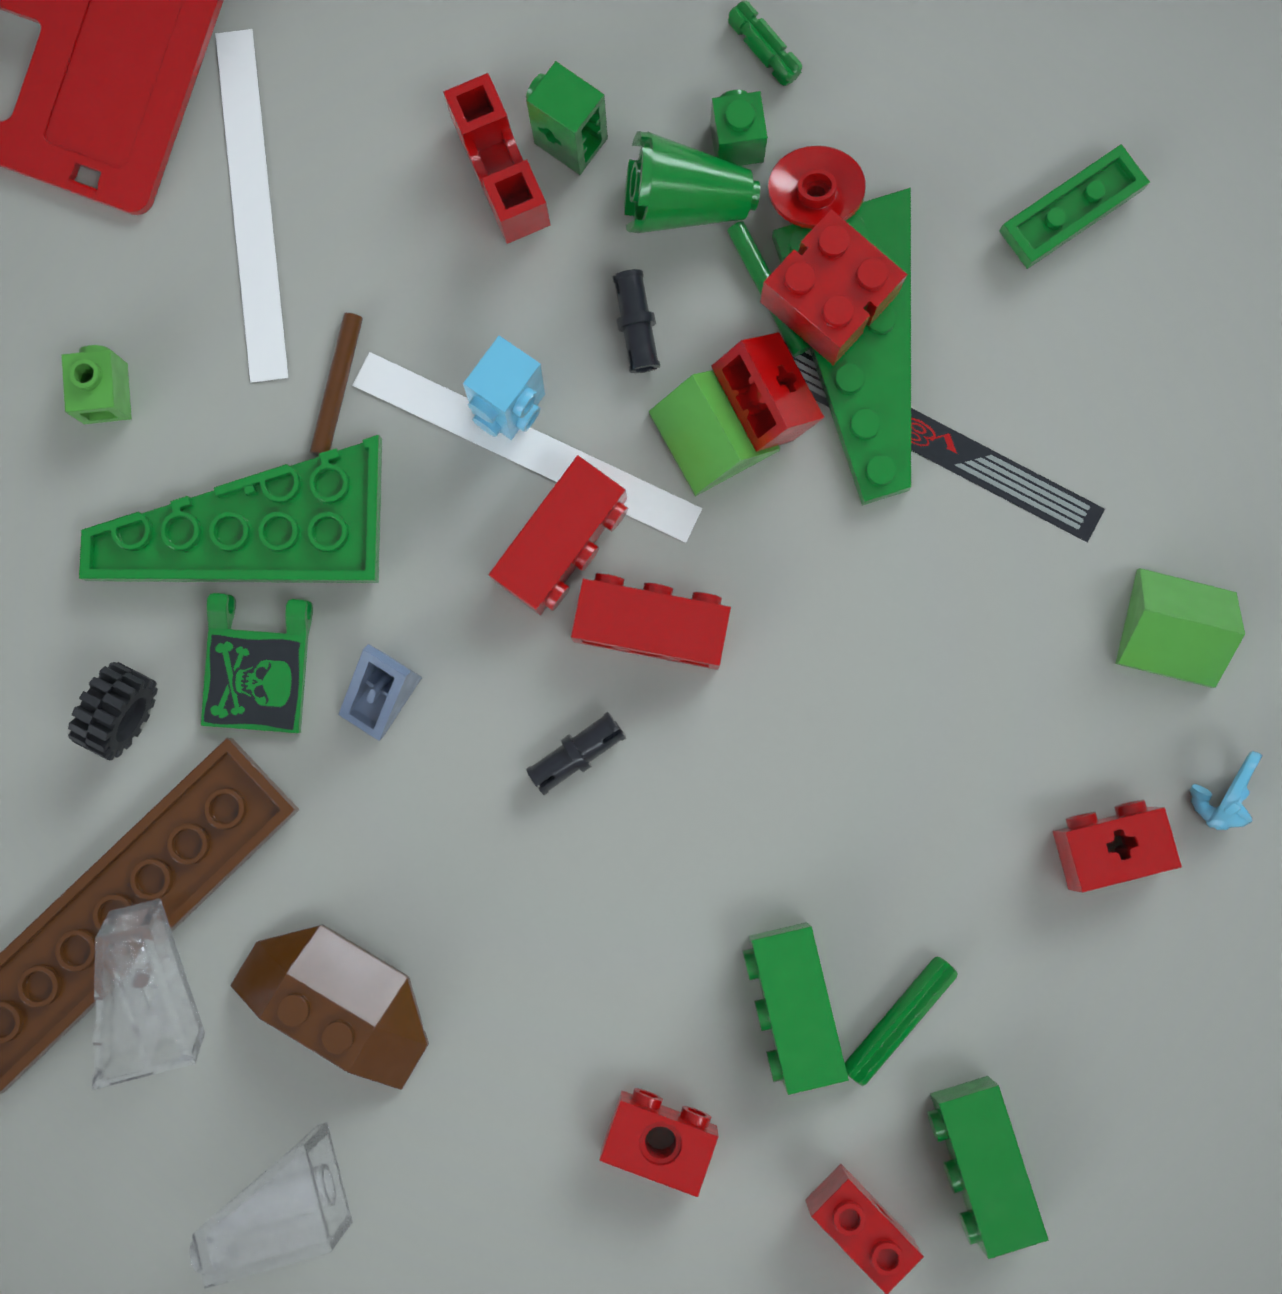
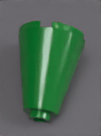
(684, 187)

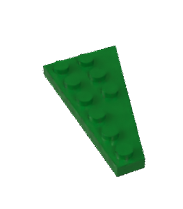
(872, 379)
(273, 527)

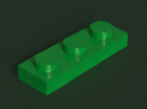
(1074, 206)

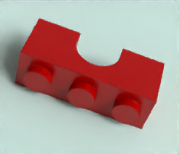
(496, 158)

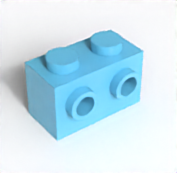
(505, 390)

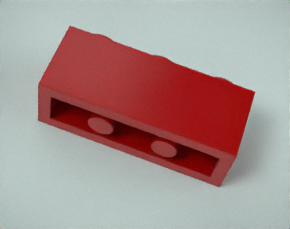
(560, 536)
(651, 621)

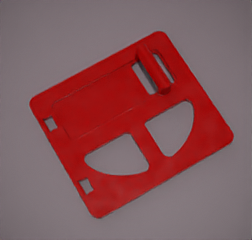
(106, 93)

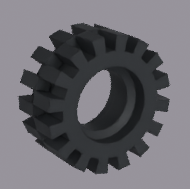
(112, 710)

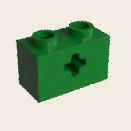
(567, 117)

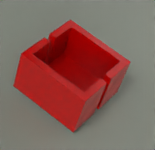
(829, 284)

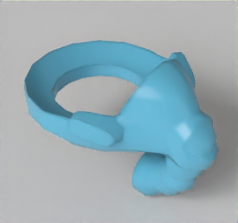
(1231, 810)

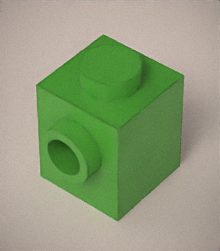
(96, 385)

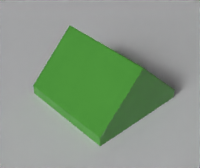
(705, 433)
(1180, 628)

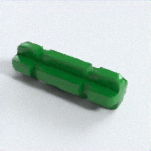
(765, 43)

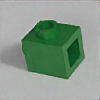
(739, 127)

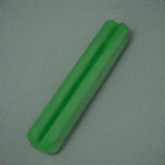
(900, 1020)

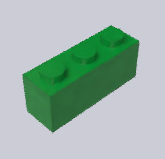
(795, 1009)
(986, 1167)

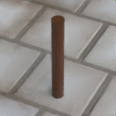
(336, 383)

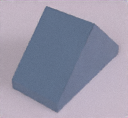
(377, 692)

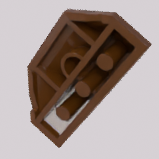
(336, 1002)

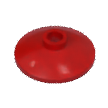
(812, 173)

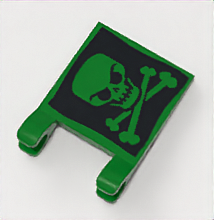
(255, 675)

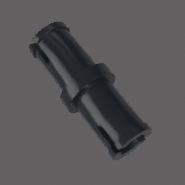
(636, 321)
(575, 753)

